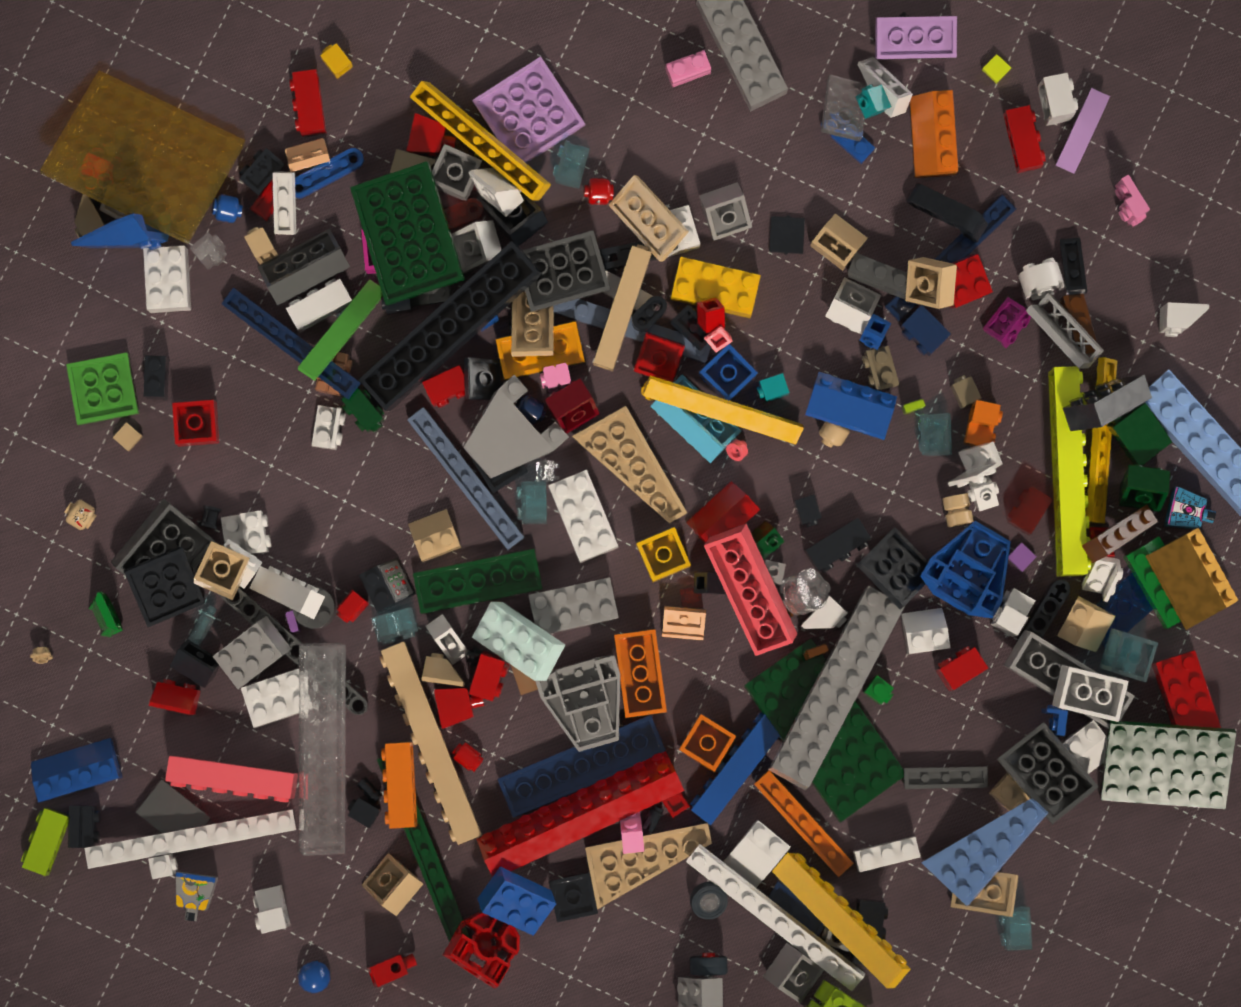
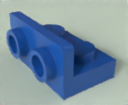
(1058, 722)

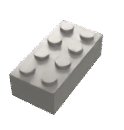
(574, 606)

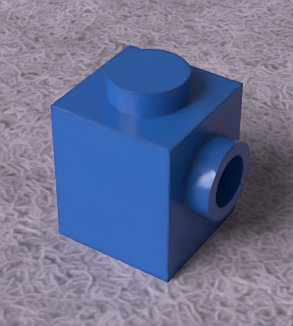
(875, 332)

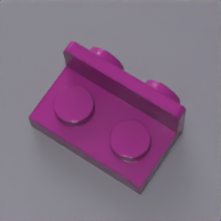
(1007, 322)

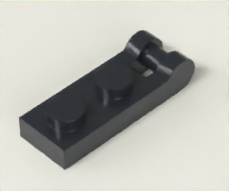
(622, 255)

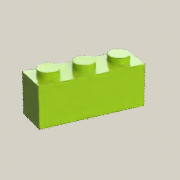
(45, 841)

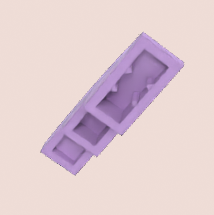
(1082, 130)

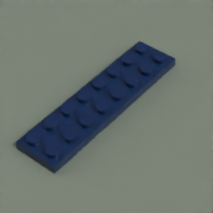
(576, 770)

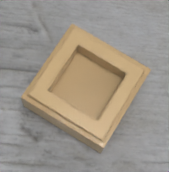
(127, 436)

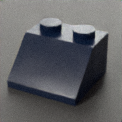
(924, 331)

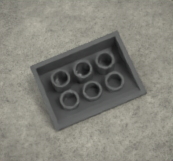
(569, 271)
(161, 533)
(1048, 772)

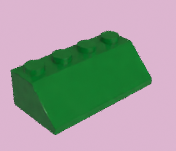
(1150, 584)

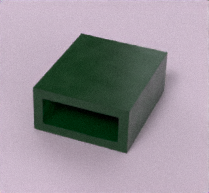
(1139, 434)

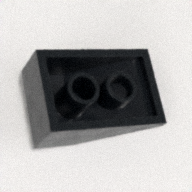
(521, 222)

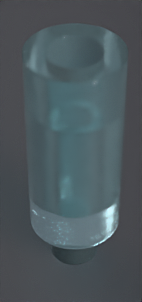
(202, 626)

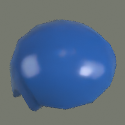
(314, 977)

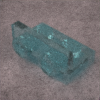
(571, 165)

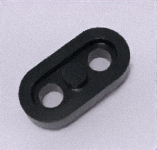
(648, 314)

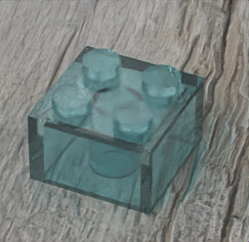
(1128, 655)

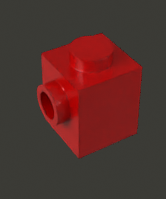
(710, 314)

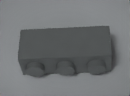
(878, 275)

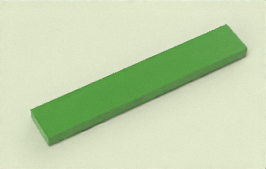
(341, 330)

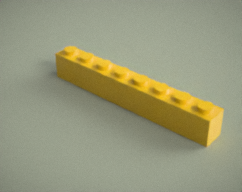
(480, 140)
(841, 920)

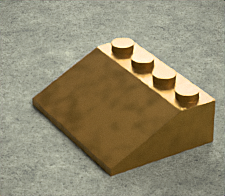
(1192, 578)

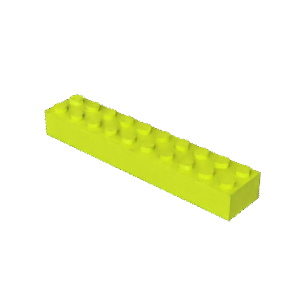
(1068, 475)

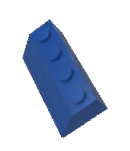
(851, 405)
(75, 770)

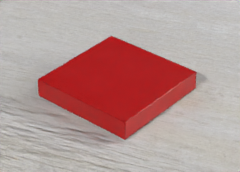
(659, 357)

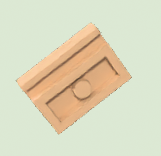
(683, 623)

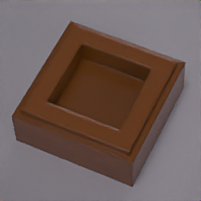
(816, 651)

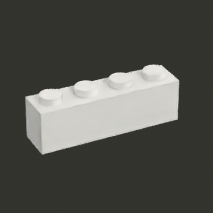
(287, 592)

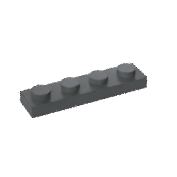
(945, 777)

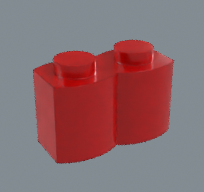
(351, 607)

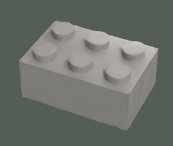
(252, 652)

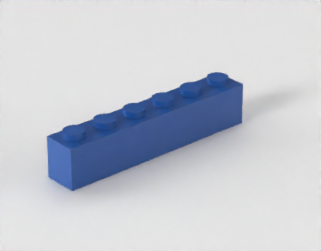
(736, 770)

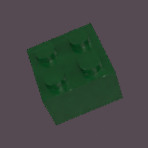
(1144, 487)

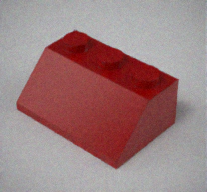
(723, 512)

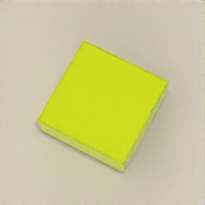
(996, 68)

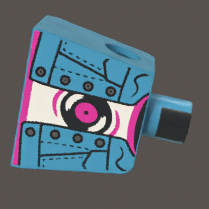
(1187, 510)

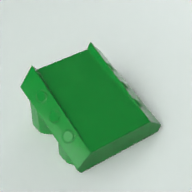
(105, 615)

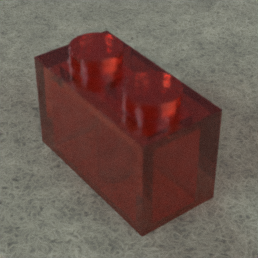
(1029, 511)

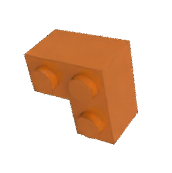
(981, 423)

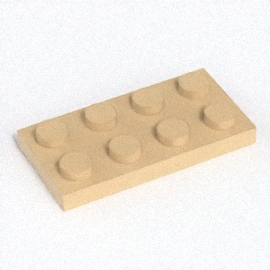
(648, 218)
(531, 330)

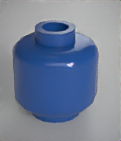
(226, 208)

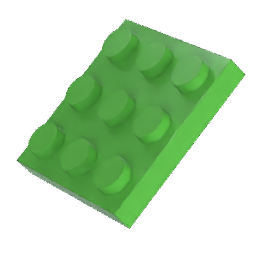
(102, 388)

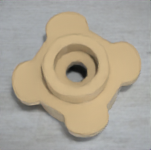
(41, 655)

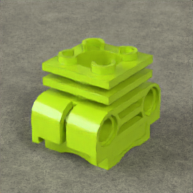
(832, 997)

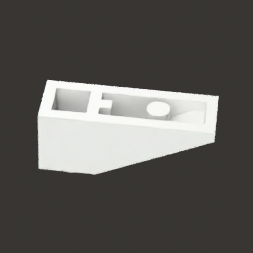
(897, 93)

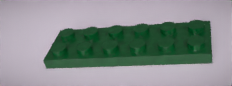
(477, 581)

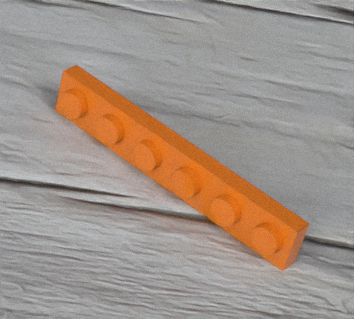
(803, 823)

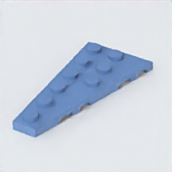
(977, 857)

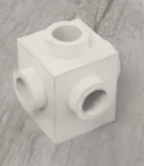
(984, 494)

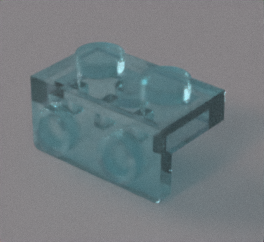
(935, 434)

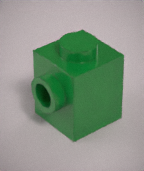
(879, 690)

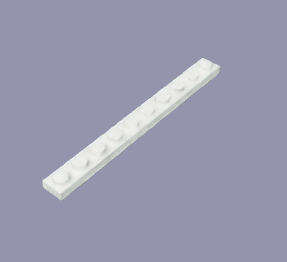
(190, 839)
(775, 917)

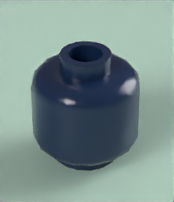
(531, 409)

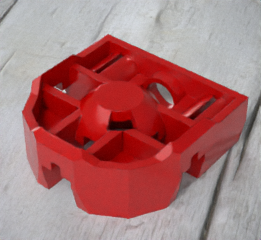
(462, 947)

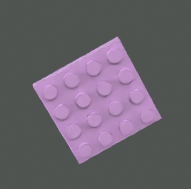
(529, 111)

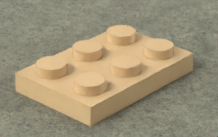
(995, 898)

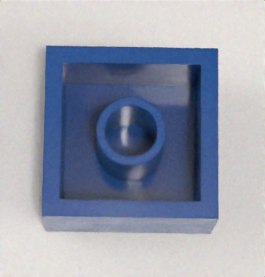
(727, 373)

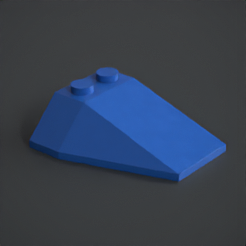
(123, 233)
(970, 571)

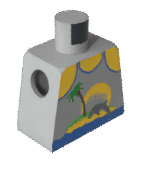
(194, 893)

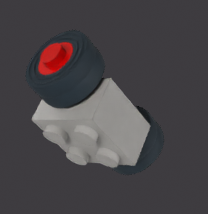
(703, 989)

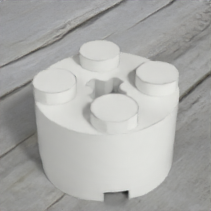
(1041, 279)

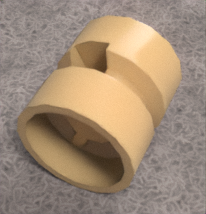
(957, 510)

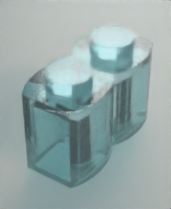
(395, 625)

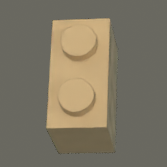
(260, 245)

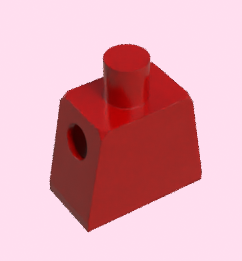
(428, 137)
(455, 705)
(381, 971)

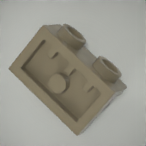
(881, 368)

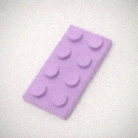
(915, 37)

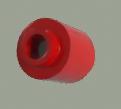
(467, 756)

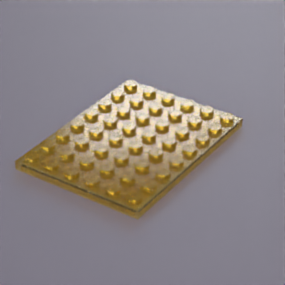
(143, 156)

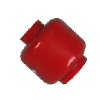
(598, 191)

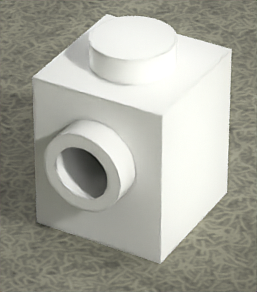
(163, 866)

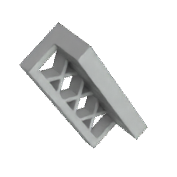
(1060, 337)

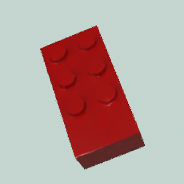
(1185, 691)

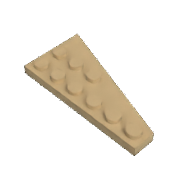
(627, 455)
(618, 873)

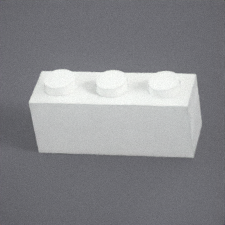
(319, 305)
(886, 854)

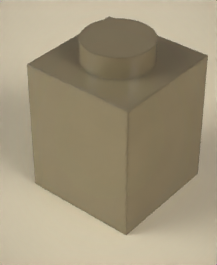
(965, 391)

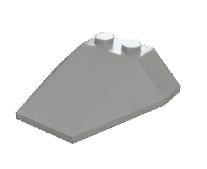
(585, 700)

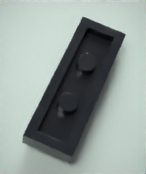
(1073, 266)

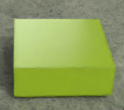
(913, 406)

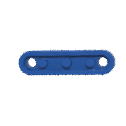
(328, 172)

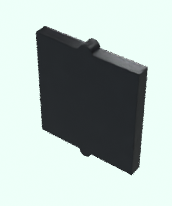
(787, 235)

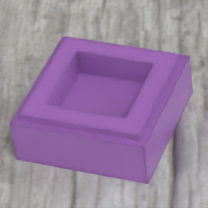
(1021, 557)
(292, 622)

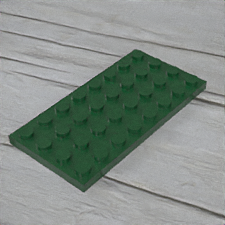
(858, 760)

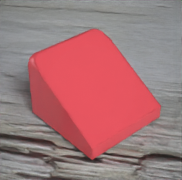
(718, 339)

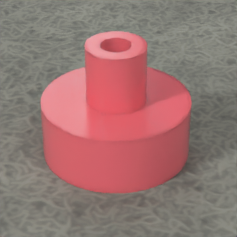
(737, 449)

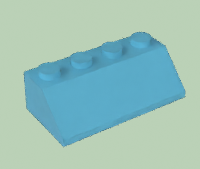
(702, 432)

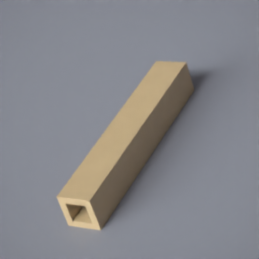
(622, 307)

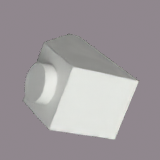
(826, 617)
(447, 639)

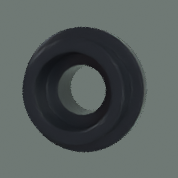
(473, 656)

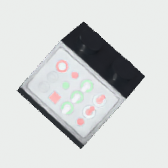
(387, 585)

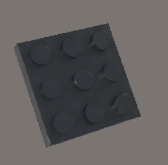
(895, 568)
(164, 586)

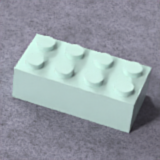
(518, 641)

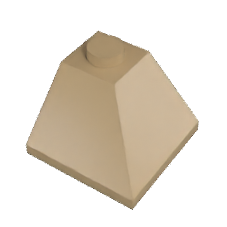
(441, 671)

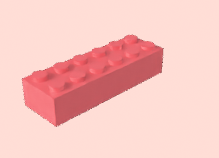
(750, 589)
(231, 777)

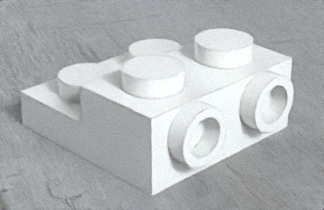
(247, 531)

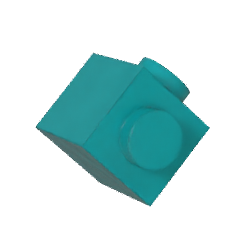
(873, 100)

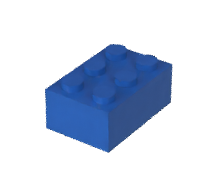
(516, 901)

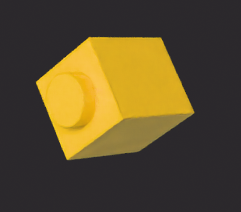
(336, 60)

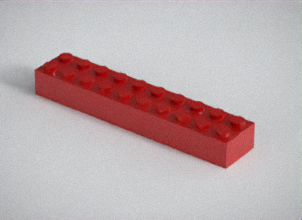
(580, 814)

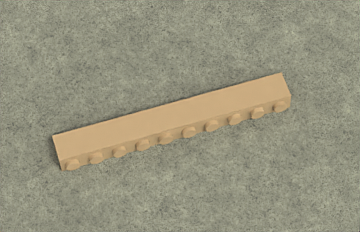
(431, 743)

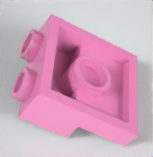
(1134, 206)

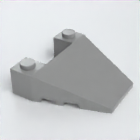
(505, 436)

